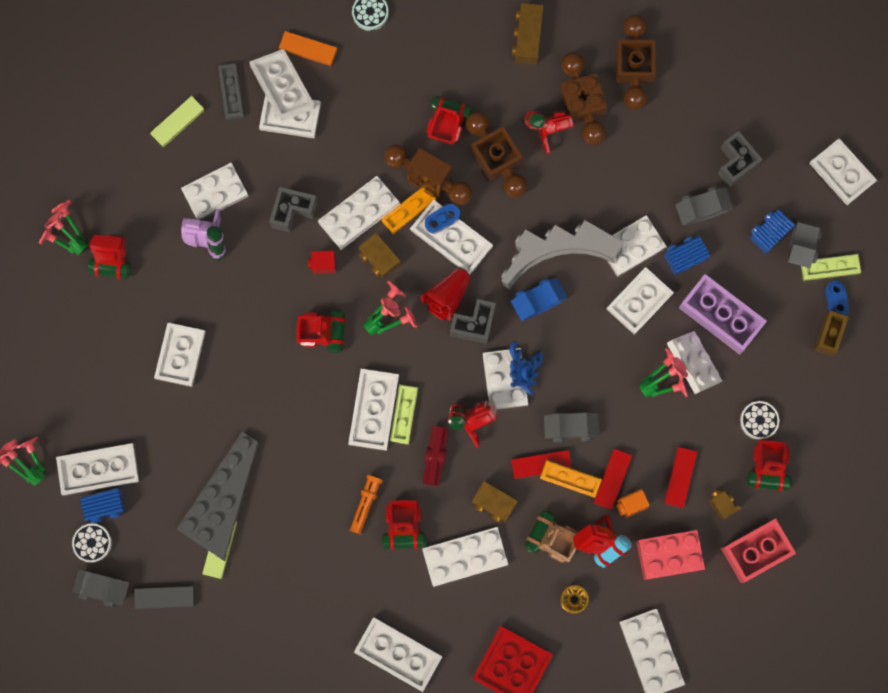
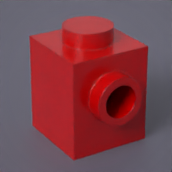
(322, 262)

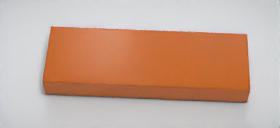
(308, 48)

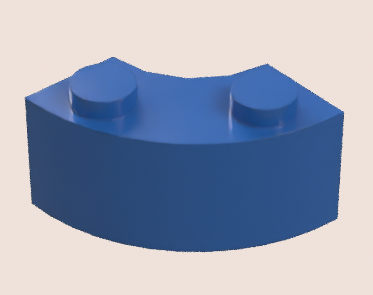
(539, 299)

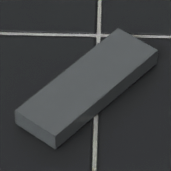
(231, 91)
(164, 597)

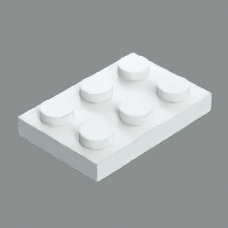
(300, 125)
(843, 171)
(214, 192)
(640, 244)
(640, 300)
(180, 354)
(698, 363)
(498, 381)

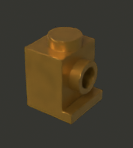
(723, 504)

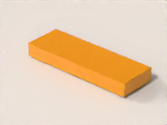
(407, 211)
(570, 478)

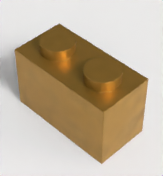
(379, 256)
(831, 333)
(494, 502)

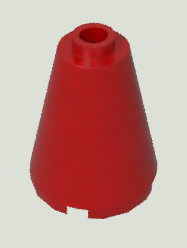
(446, 294)

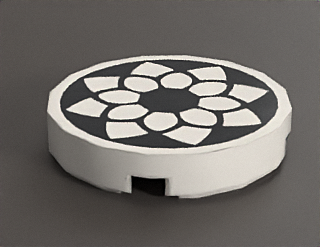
(759, 420)
(92, 543)

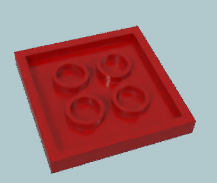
(512, 664)

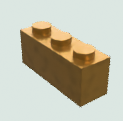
(527, 33)

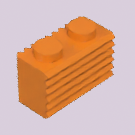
(632, 504)

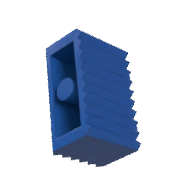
(772, 231)
(686, 255)
(102, 505)

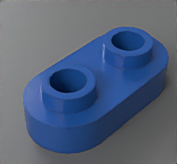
(440, 217)
(834, 299)

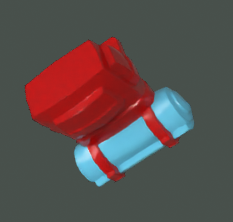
(602, 542)

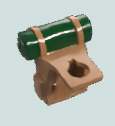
(551, 538)

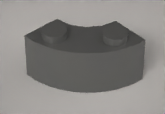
(704, 206)
(803, 243)
(571, 426)
(100, 587)

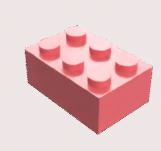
(758, 551)
(670, 555)

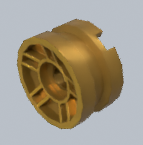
(577, 591)

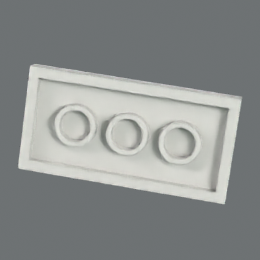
(282, 85)
(358, 212)
(456, 243)
(373, 409)
(97, 469)
(465, 556)
(651, 652)
(398, 654)

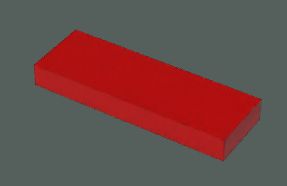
(534, 465)
(680, 477)
(612, 479)

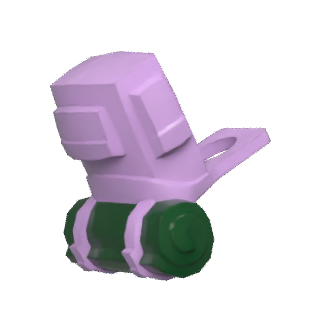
(205, 235)

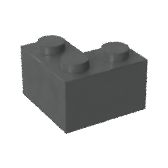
(742, 159)
(291, 203)
(476, 327)

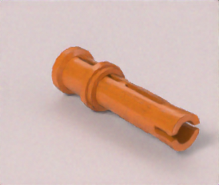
(368, 495)

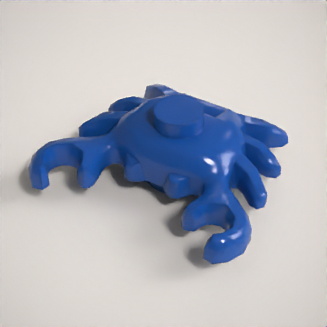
(523, 371)

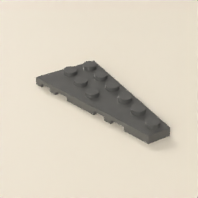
(218, 505)

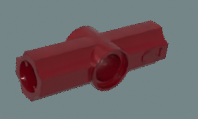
(435, 456)

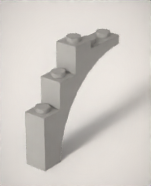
(558, 242)

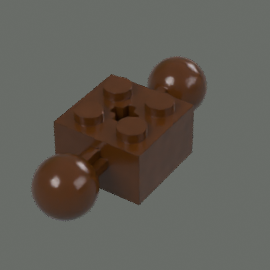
(645, 67)
(583, 87)
(501, 143)
(428, 173)

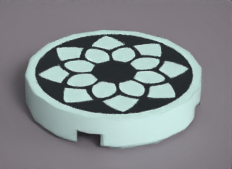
(370, 14)

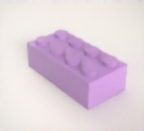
(722, 314)

